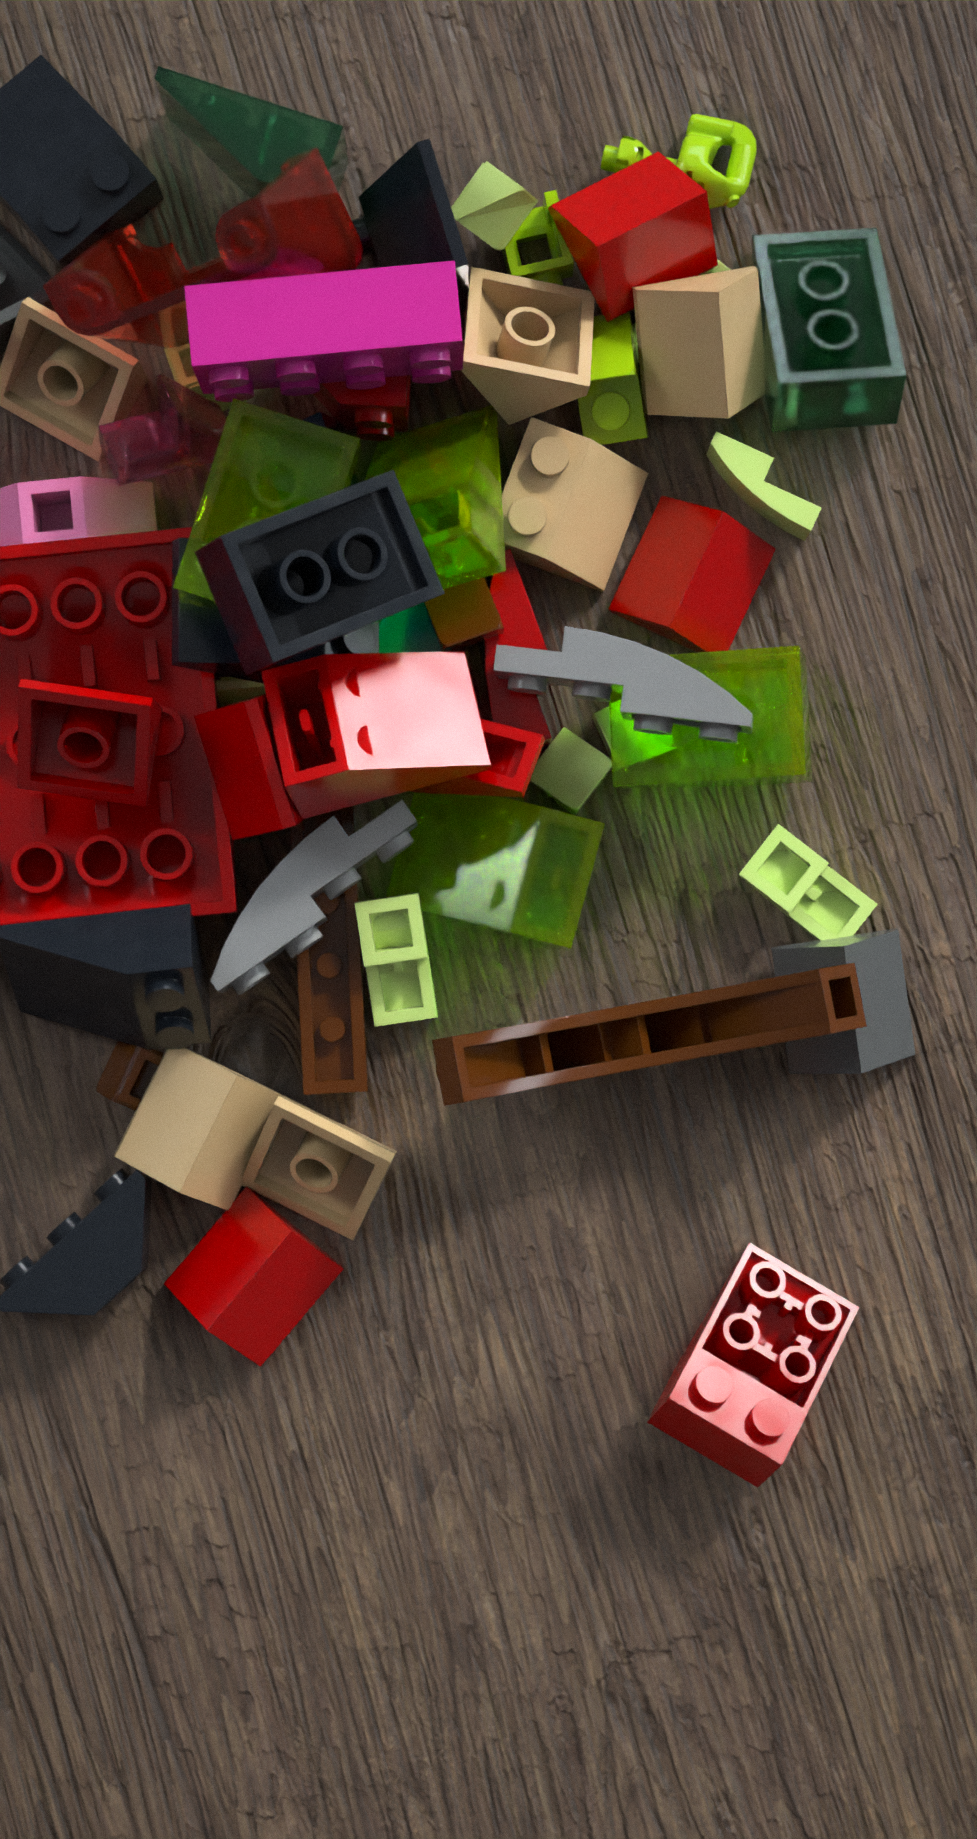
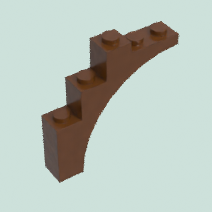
(648, 1033)

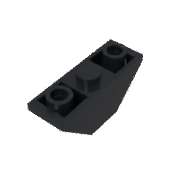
(89, 1256)

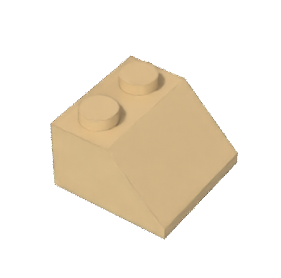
(568, 504)

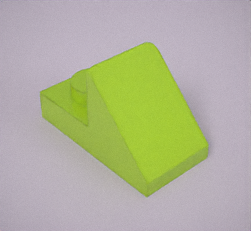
(614, 401)

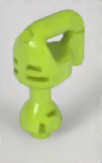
(696, 156)

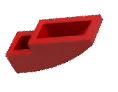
(520, 630)

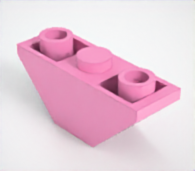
(74, 509)

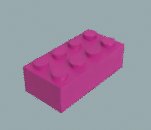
(325, 330)

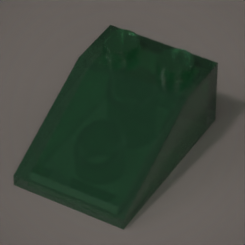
(248, 134)
(827, 330)

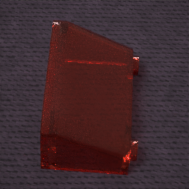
(138, 290)

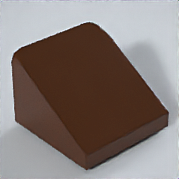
(464, 615)
(128, 1074)

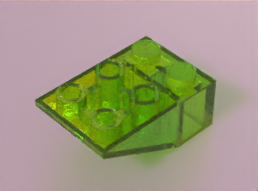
(452, 491)
(499, 865)

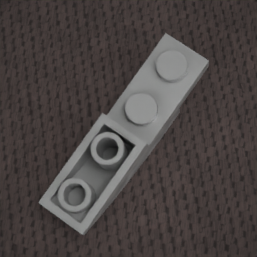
(653, 685)
(284, 908)

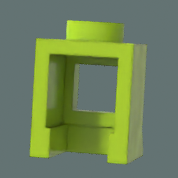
(537, 226)

